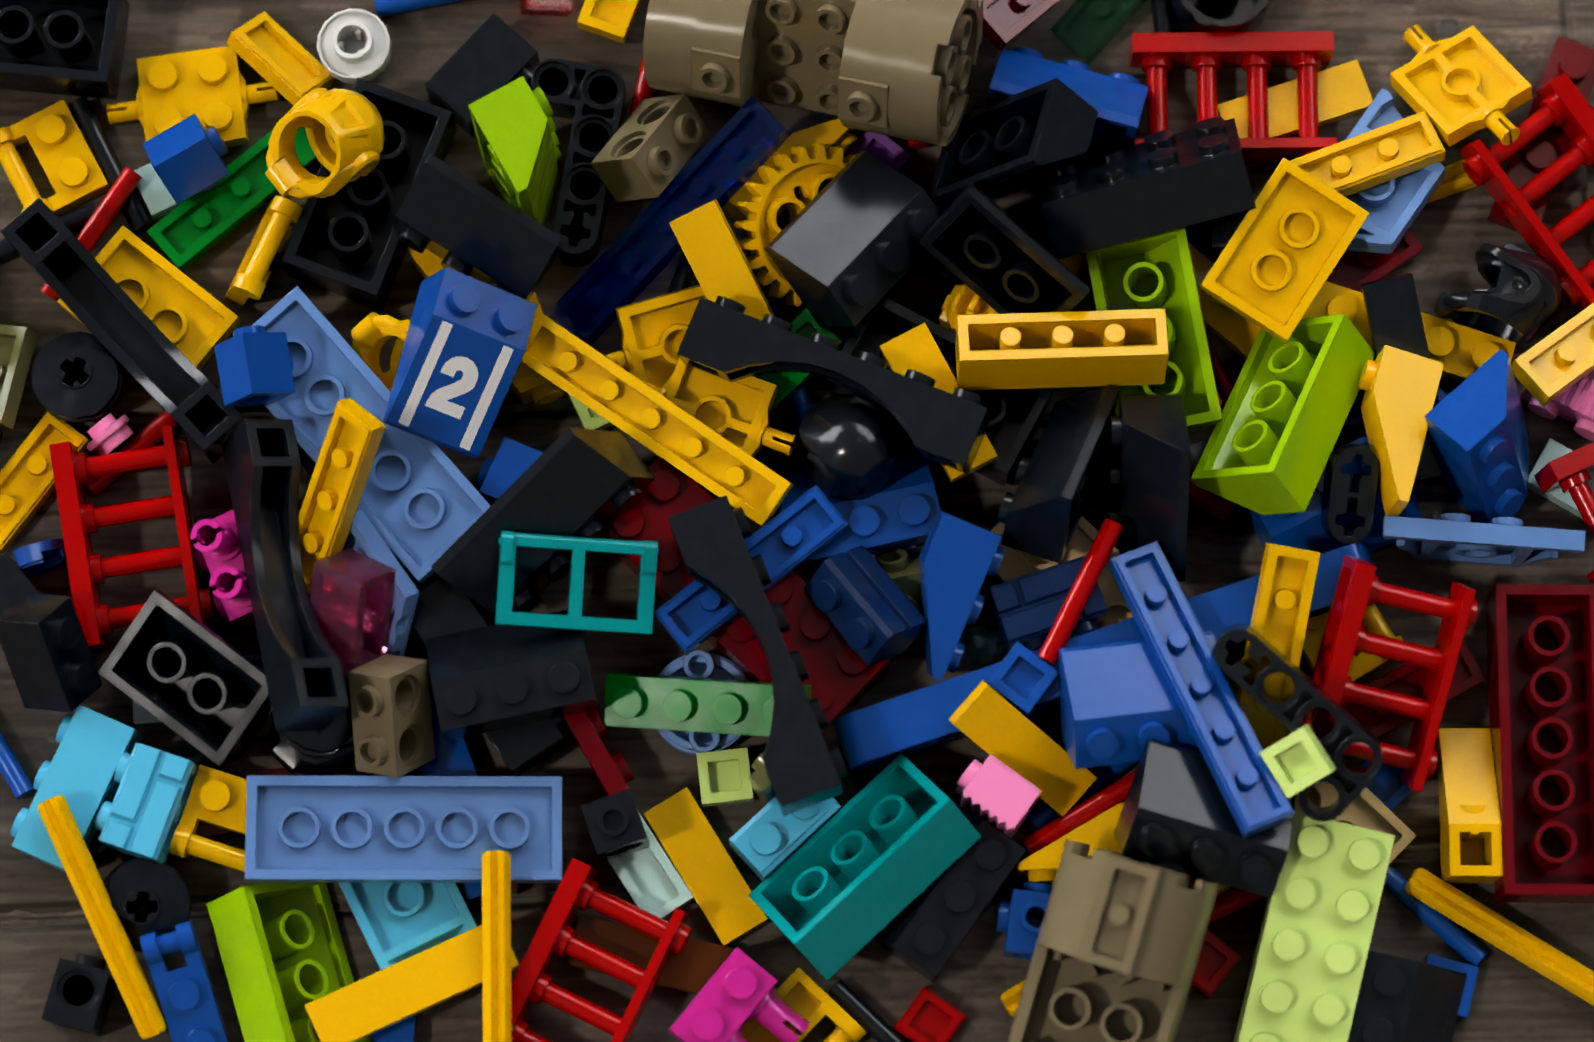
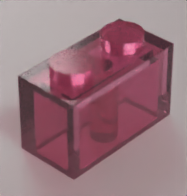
(353, 605)

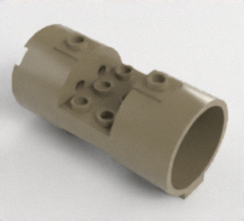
(869, 62)
(1113, 951)

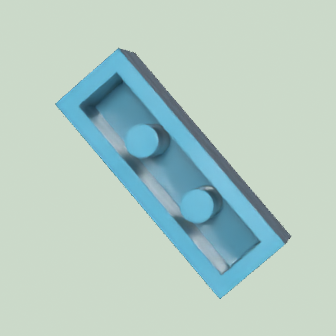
(81, 773)

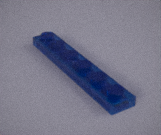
(649, 240)

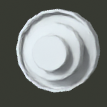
(354, 45)

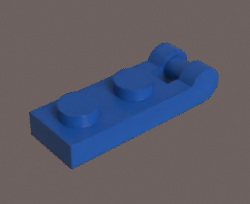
(186, 989)

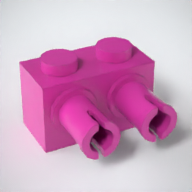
(221, 555)
(732, 995)

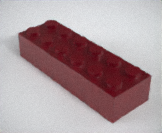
(832, 665)
(1543, 739)

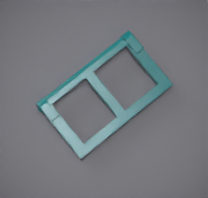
(578, 546)

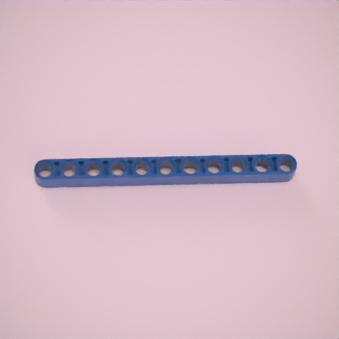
(923, 715)

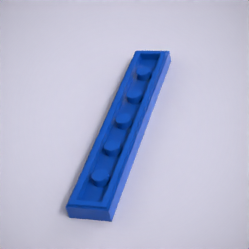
(1200, 689)

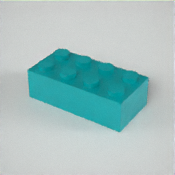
(865, 865)

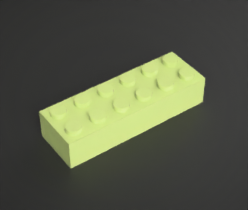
(1315, 934)

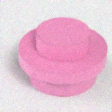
(109, 434)

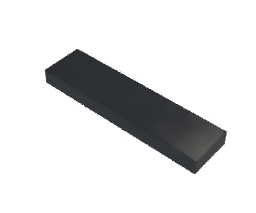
(1397, 322)

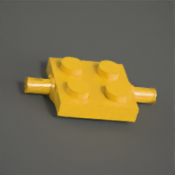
(189, 84)
(1461, 85)
(654, 333)
(732, 409)

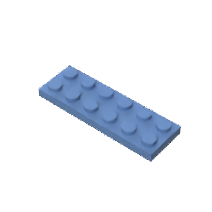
(413, 488)
(401, 828)

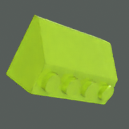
(519, 146)
(1161, 275)
(1284, 416)
(278, 955)

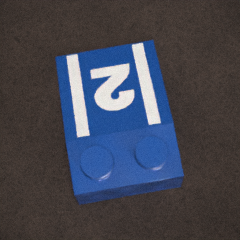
(458, 360)

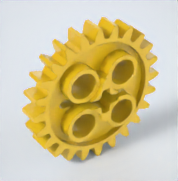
(776, 189)

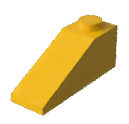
(1394, 406)

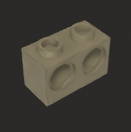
(650, 148)
(391, 715)

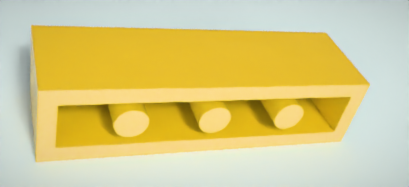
(1061, 349)

